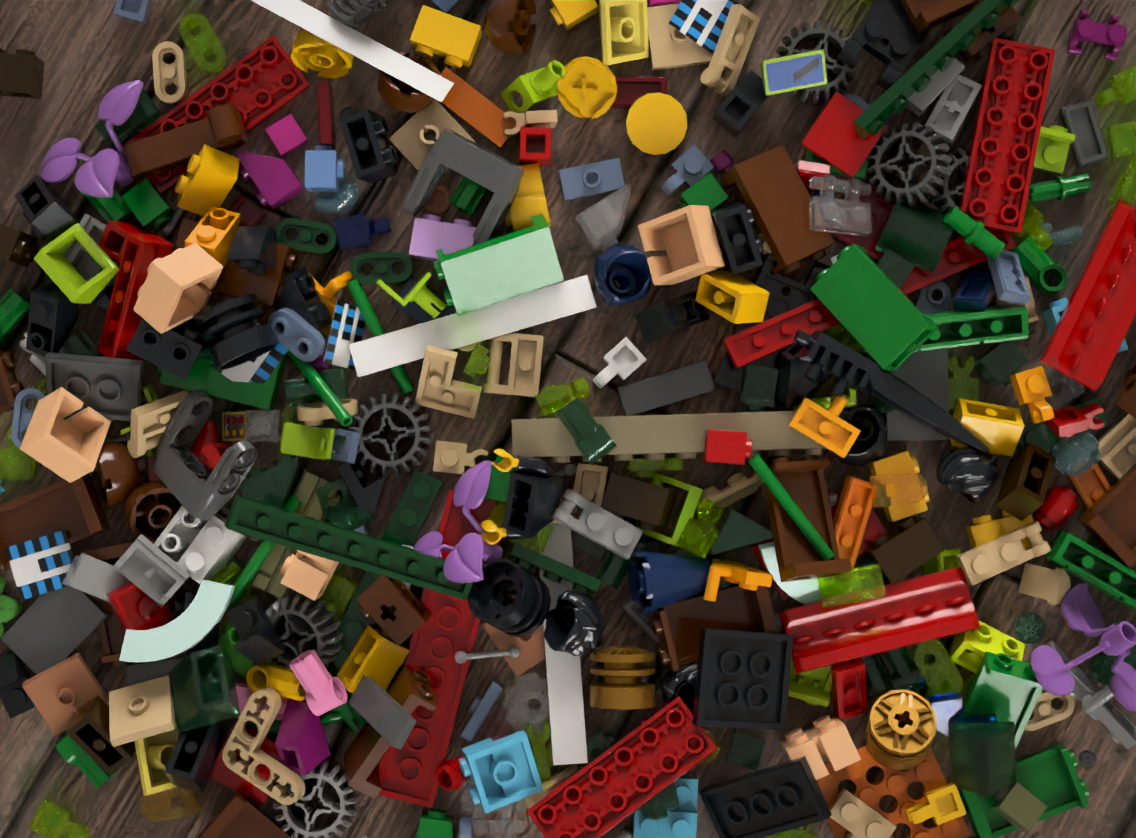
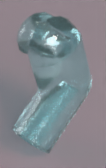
(340, 202)
(1064, 236)

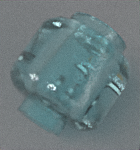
(1076, 453)

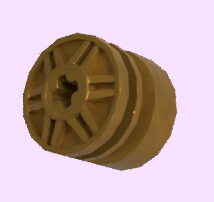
(622, 678)
(897, 746)

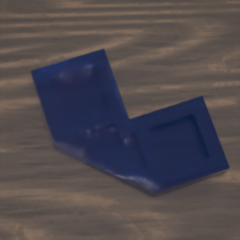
(949, 710)

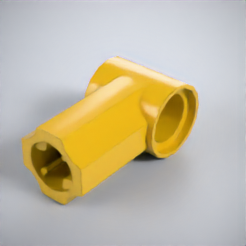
(276, 677)

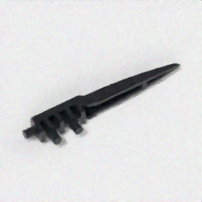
(865, 375)

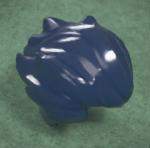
(622, 275)

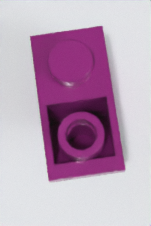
(272, 176)
(301, 738)

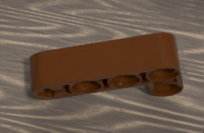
(175, 147)

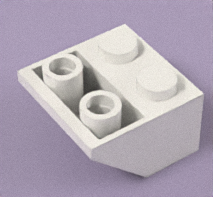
(199, 545)

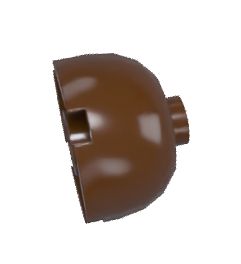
(509, 25)
(401, 95)
(118, 472)
(150, 509)

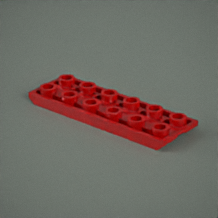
(254, 84)
(1006, 134)
(1099, 305)
(907, 616)
(624, 776)

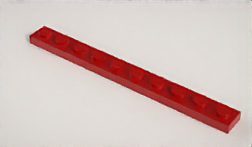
(813, 316)

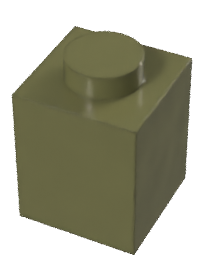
(1018, 807)

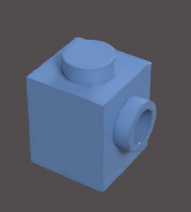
(323, 169)

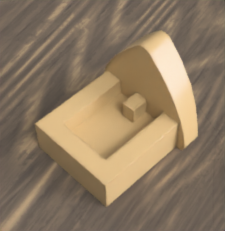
(1045, 583)

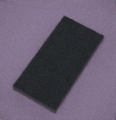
(766, 801)

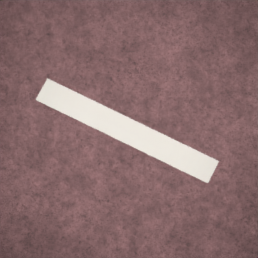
(360, 46)
(473, 327)
(564, 669)

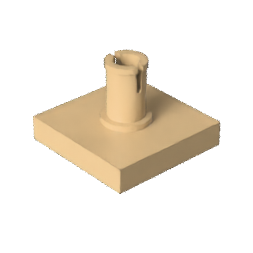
(422, 131)

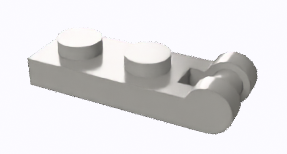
(598, 524)

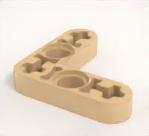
(251, 749)

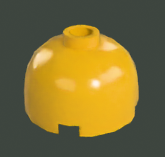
(320, 55)

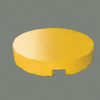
(587, 88)
(656, 123)

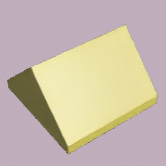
(623, 30)
(152, 760)

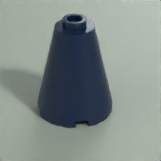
(665, 579)

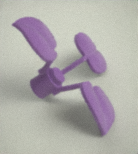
(98, 174)
(472, 551)
(1083, 615)

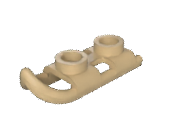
(738, 488)

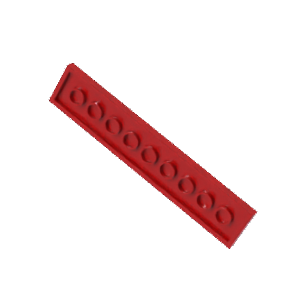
(452, 627)

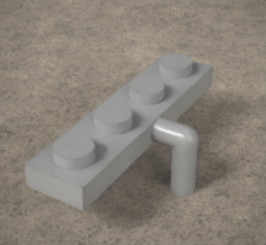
(1098, 704)

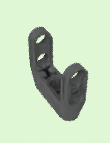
(477, 165)
(185, 474)

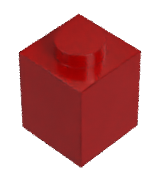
(535, 146)
(114, 237)
(726, 447)

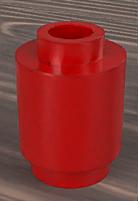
(1057, 507)

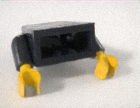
(530, 501)

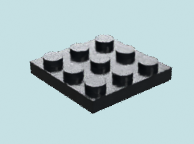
(742, 679)

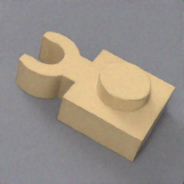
(453, 457)

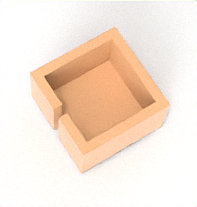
(689, 243)
(175, 288)
(66, 445)
(307, 574)
(822, 743)

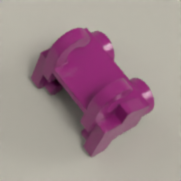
(1090, 31)

